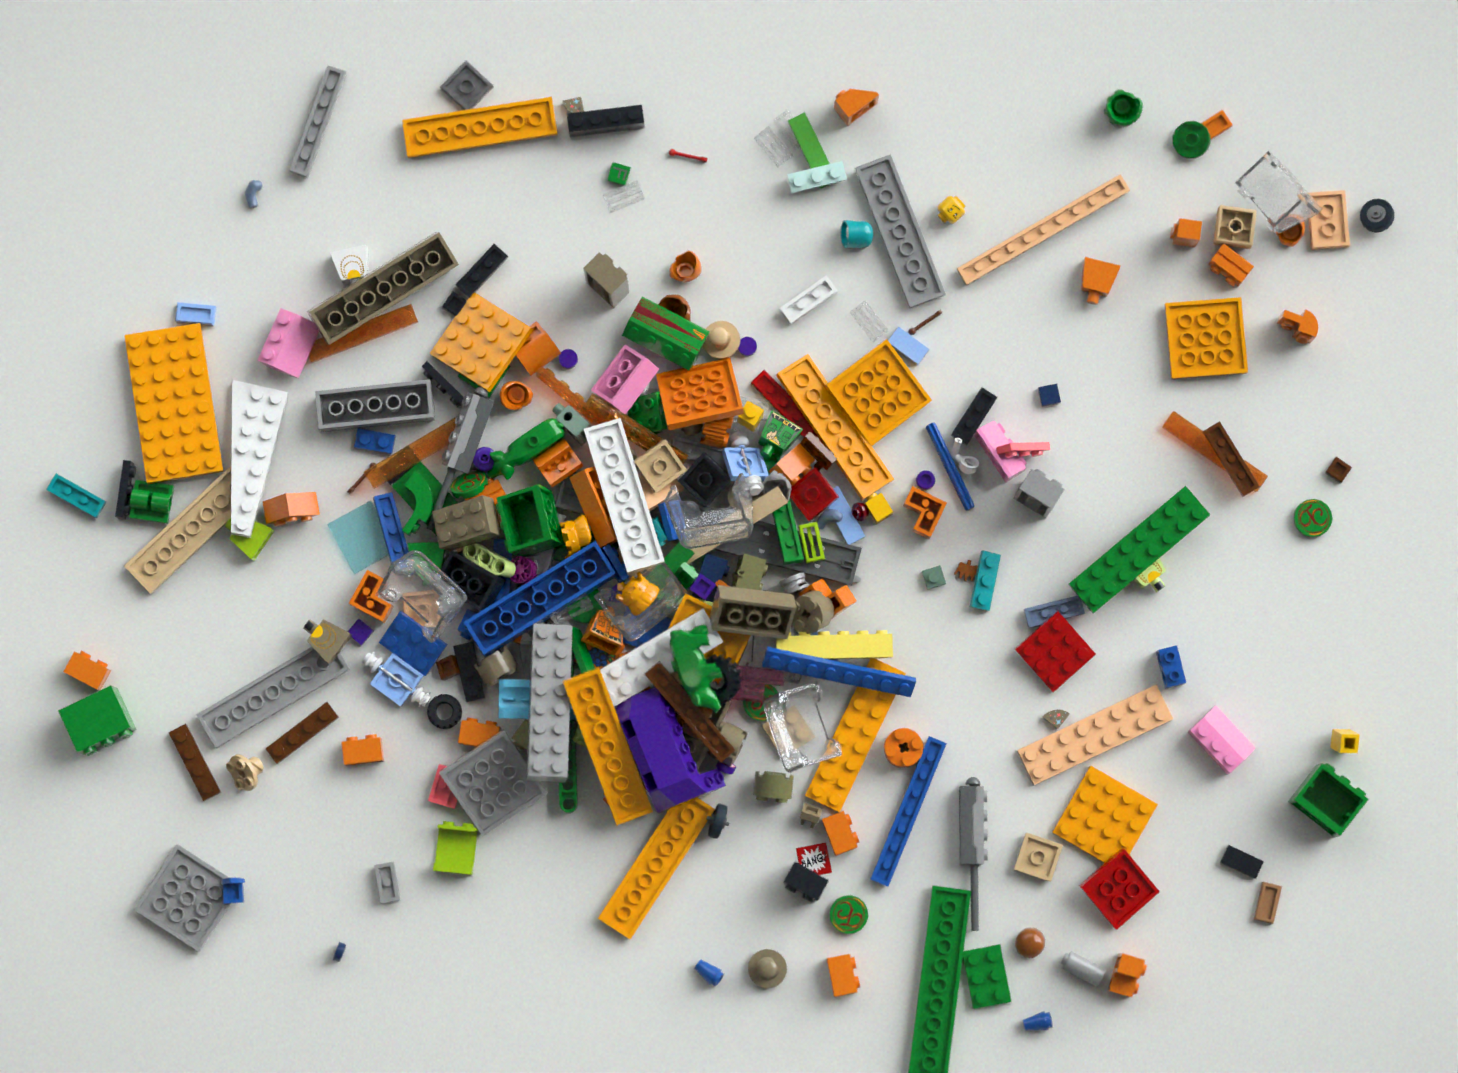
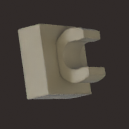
(810, 813)

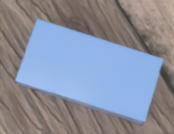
(195, 313)
(908, 345)

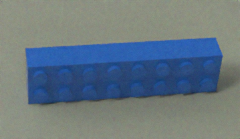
(540, 599)

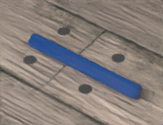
(950, 466)

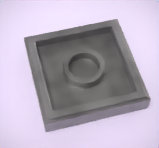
(466, 86)

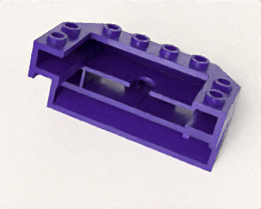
(663, 752)

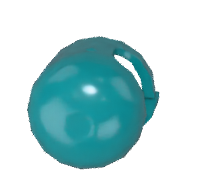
(859, 234)

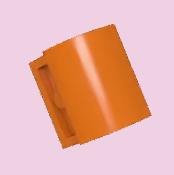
(1304, 325)
(537, 350)
(558, 462)

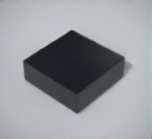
(454, 303)

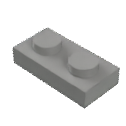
(387, 882)

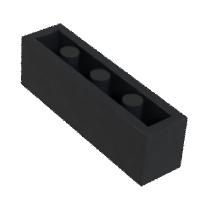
(605, 120)

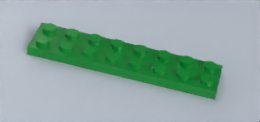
(1139, 549)

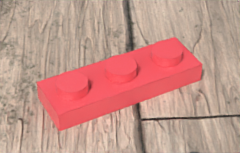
(1023, 449)

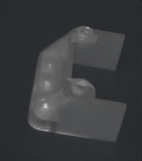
(714, 526)

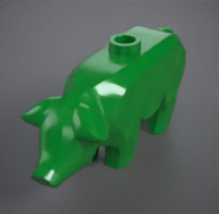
(526, 448)
(692, 666)

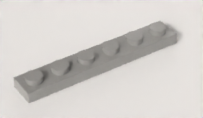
(317, 121)

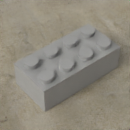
(1039, 492)

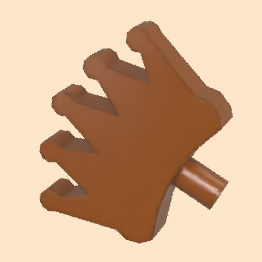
(967, 570)

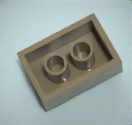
(466, 523)

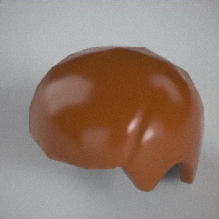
(1030, 942)

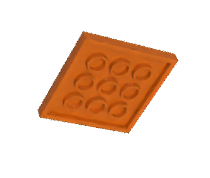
(699, 394)

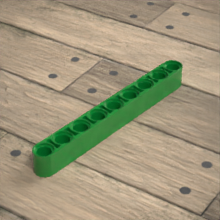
(572, 774)

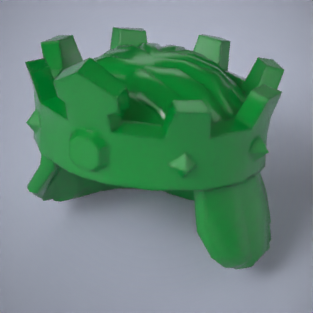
(1123, 108)

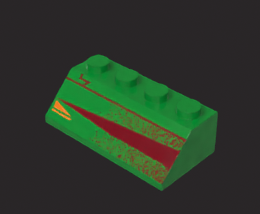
(665, 333)

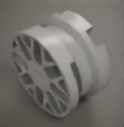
(794, 583)

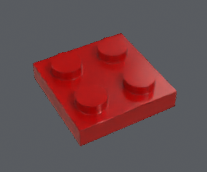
(813, 494)

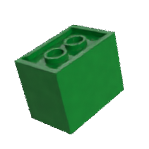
(529, 521)
(97, 720)
(1328, 799)

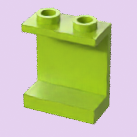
(456, 848)

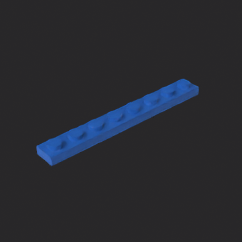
(838, 672)
(908, 811)

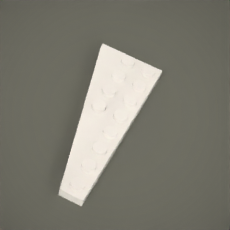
(255, 428)

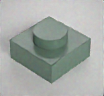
(933, 577)

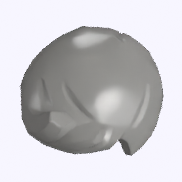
(777, 479)

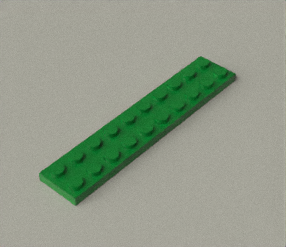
(939, 980)

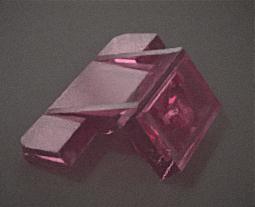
(754, 683)

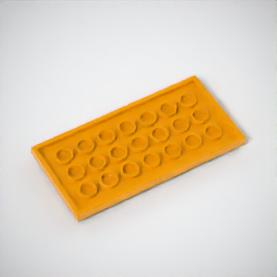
(173, 403)

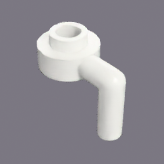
(967, 464)

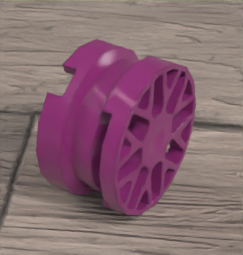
(525, 570)

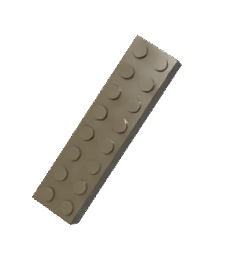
(382, 288)

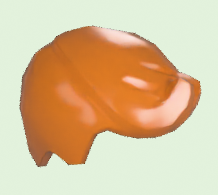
(1292, 236)
(686, 267)
(515, 395)

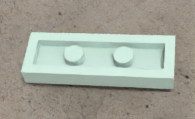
(816, 177)

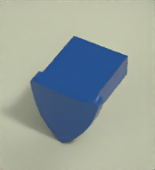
(233, 890)

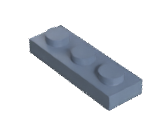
(1067, 607)

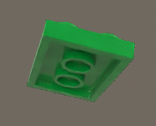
(986, 976)

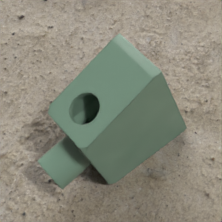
(572, 422)

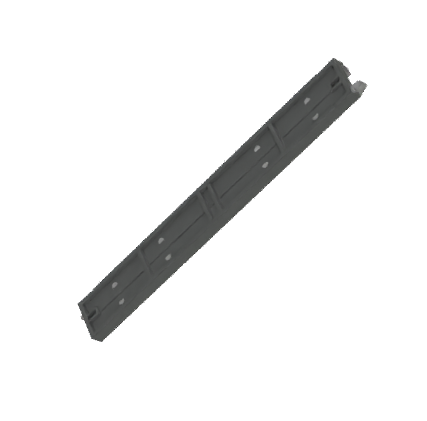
(763, 543)

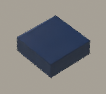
(1049, 395)

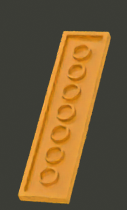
(479, 127)
(834, 427)
(856, 735)
(607, 746)
(655, 866)

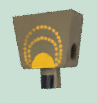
(326, 639)

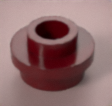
(860, 511)

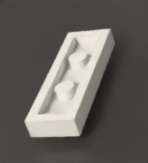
(808, 299)

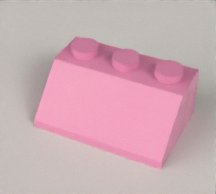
(289, 343)
(625, 379)
(989, 438)
(1221, 740)

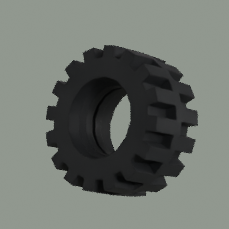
(432, 711)

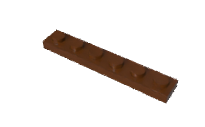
(689, 712)

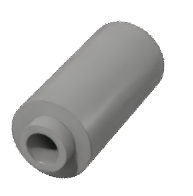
(1083, 968)

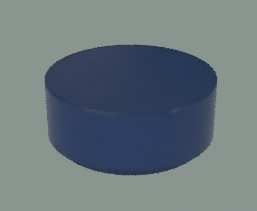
(339, 952)

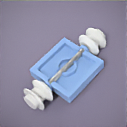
(746, 461)
(396, 679)

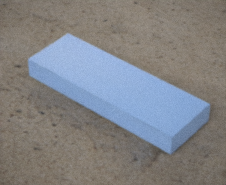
(848, 525)

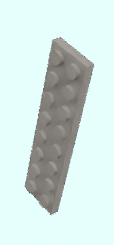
(900, 231)
(269, 695)

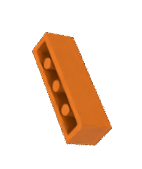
(594, 506)

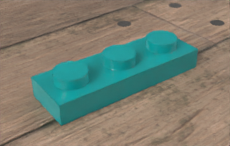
(76, 495)
(985, 580)

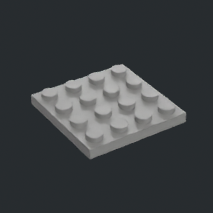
(492, 782)
(185, 898)

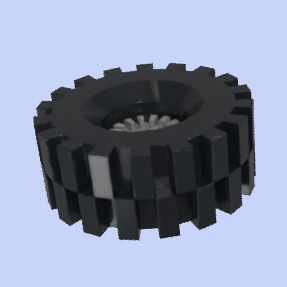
(730, 681)

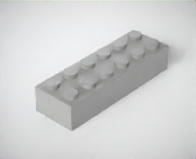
(375, 405)

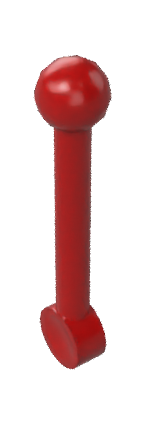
(672, 152)

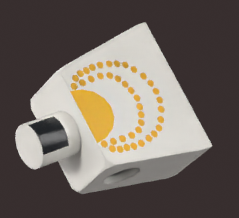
(351, 263)

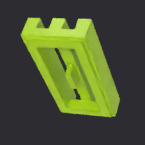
(815, 558)

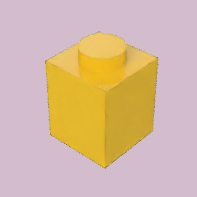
(751, 416)
(878, 507)
(1344, 741)

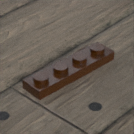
(1231, 459)
(302, 733)
(194, 762)

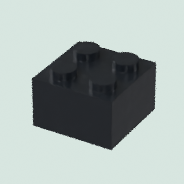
(705, 479)
(805, 881)

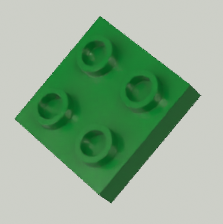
(649, 412)
(151, 501)

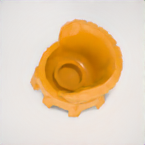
(575, 534)
(637, 593)

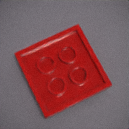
(1055, 651)
(1119, 888)

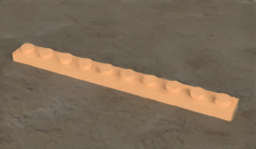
(1043, 229)

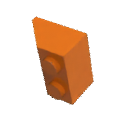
(854, 103)

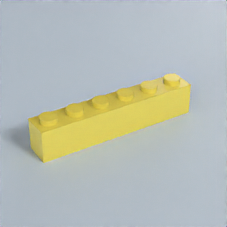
(841, 645)

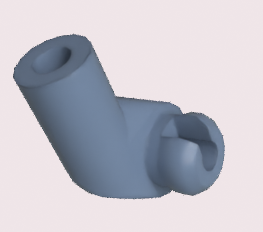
(250, 193)
(829, 516)

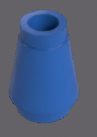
(709, 972)
(1040, 1021)

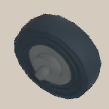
(1377, 215)
(717, 821)

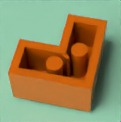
(928, 507)
(290, 508)
(840, 598)
(367, 600)
(1125, 975)

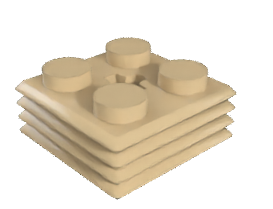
(1244, 220)

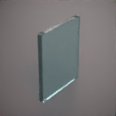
(360, 537)

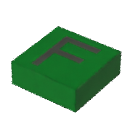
(619, 174)

